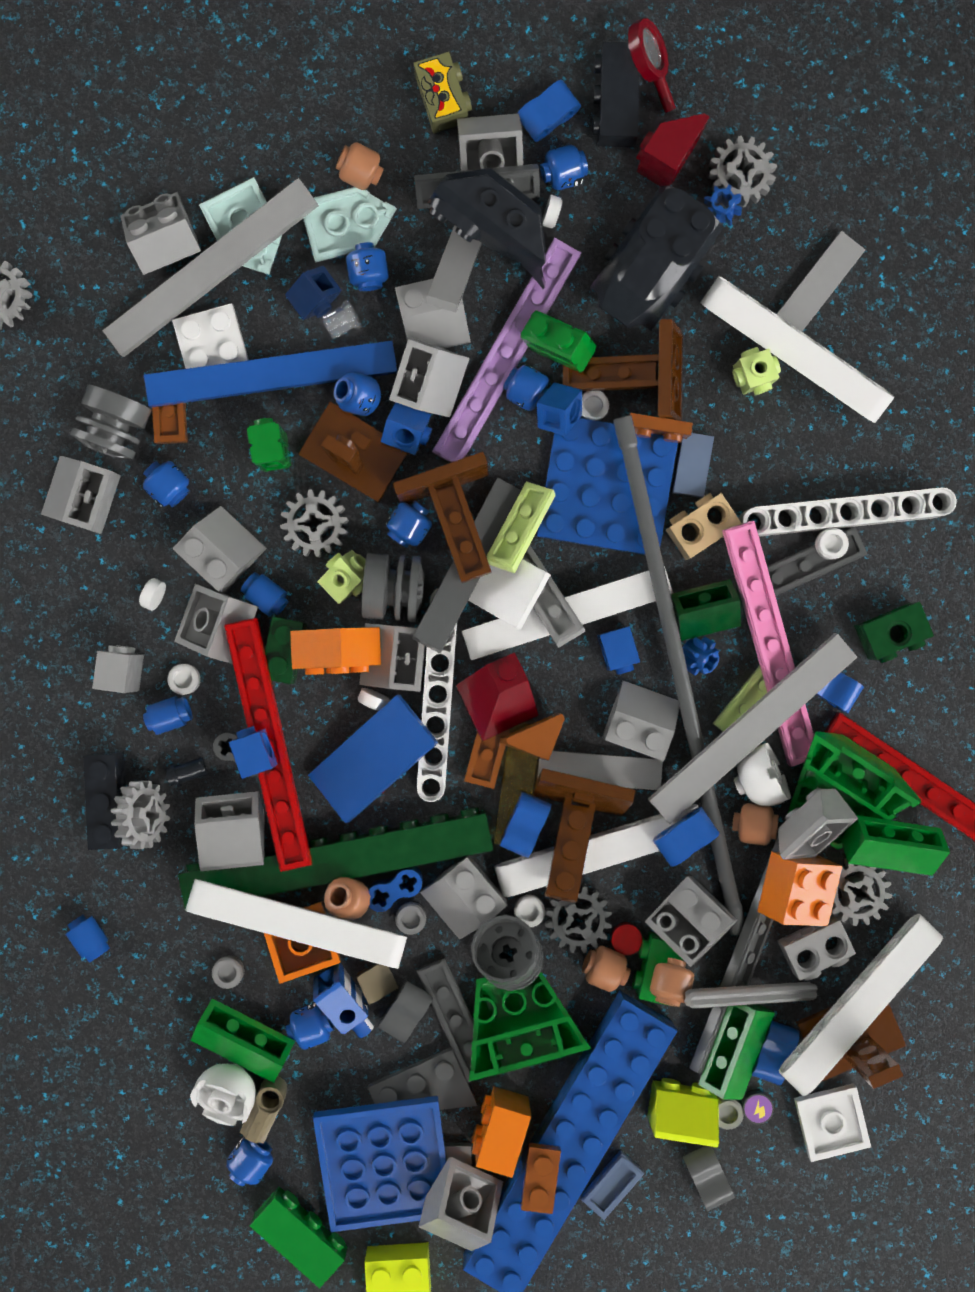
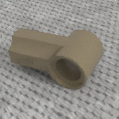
(264, 1111)

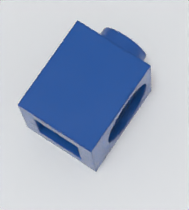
(559, 409)
(406, 428)
(619, 650)
(252, 752)

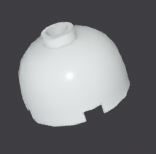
(761, 777)
(225, 1093)

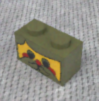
(441, 92)

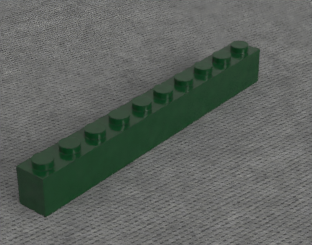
(357, 855)

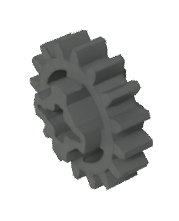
(568, 925)

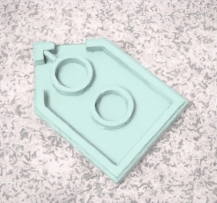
(232, 208)
(345, 221)

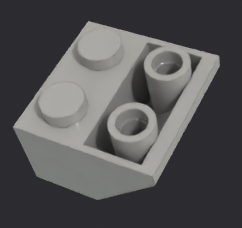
(159, 232)
(429, 378)
(81, 494)
(400, 660)
(229, 831)
(691, 920)

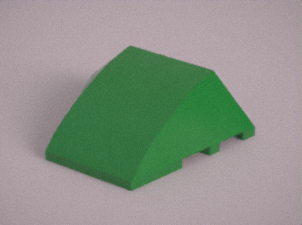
(859, 776)
(520, 1029)

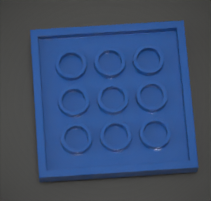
(593, 488)
(379, 1161)

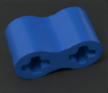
(548, 110)
(841, 692)
(525, 824)
(686, 836)
(395, 888)
(777, 1047)

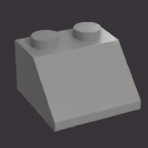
(490, 141)
(429, 322)
(219, 549)
(204, 622)
(642, 720)
(814, 824)
(464, 897)
(462, 1205)

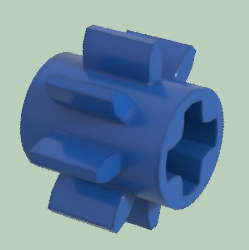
(728, 199)
(700, 655)

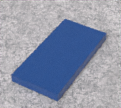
(373, 758)

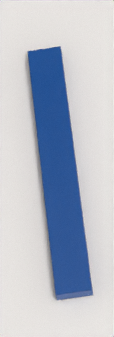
(268, 374)

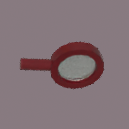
(651, 58)

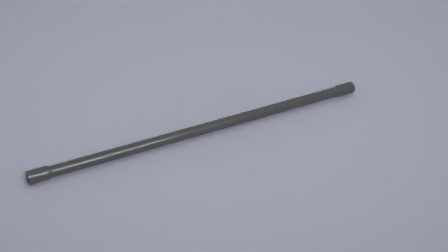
(628, 444)

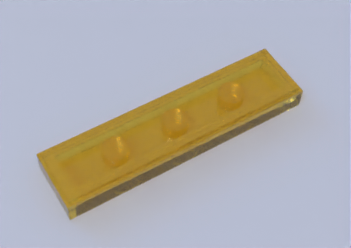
(517, 778)

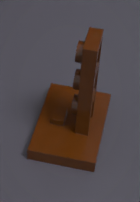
(640, 372)
(352, 452)
(452, 509)
(579, 800)
(870, 1051)

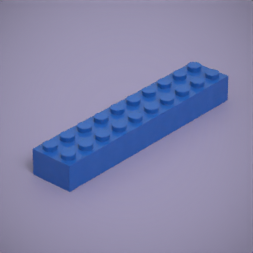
(583, 1125)

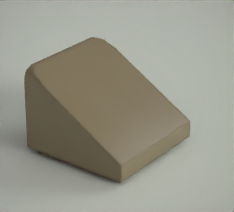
(376, 982)

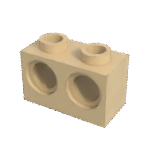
(706, 532)

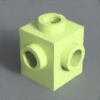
(748, 378)
(344, 576)

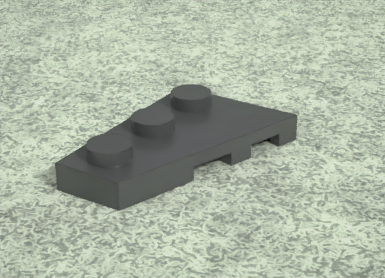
(432, 1076)

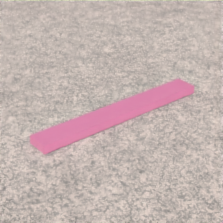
(767, 630)

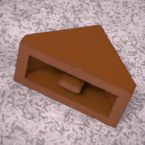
(537, 738)

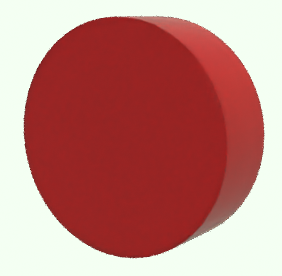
(626, 938)

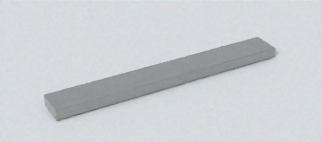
(210, 267)
(752, 728)

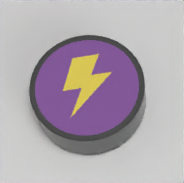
(757, 1107)

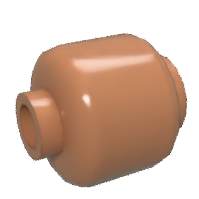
(359, 166)
(756, 824)
(347, 898)
(605, 968)
(671, 982)

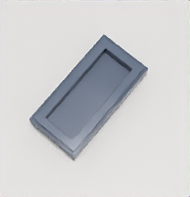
(693, 465)
(612, 1185)

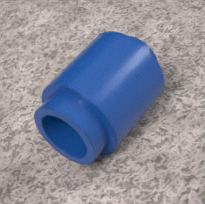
(264, 594)
(167, 715)
(87, 938)

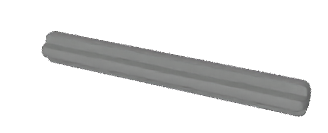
(750, 994)

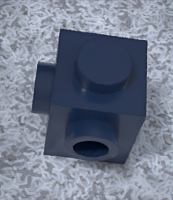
(307, 295)

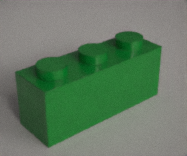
(895, 845)
(242, 1040)
(736, 1050)
(299, 1236)

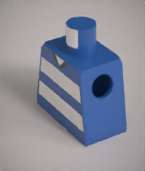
(342, 1001)

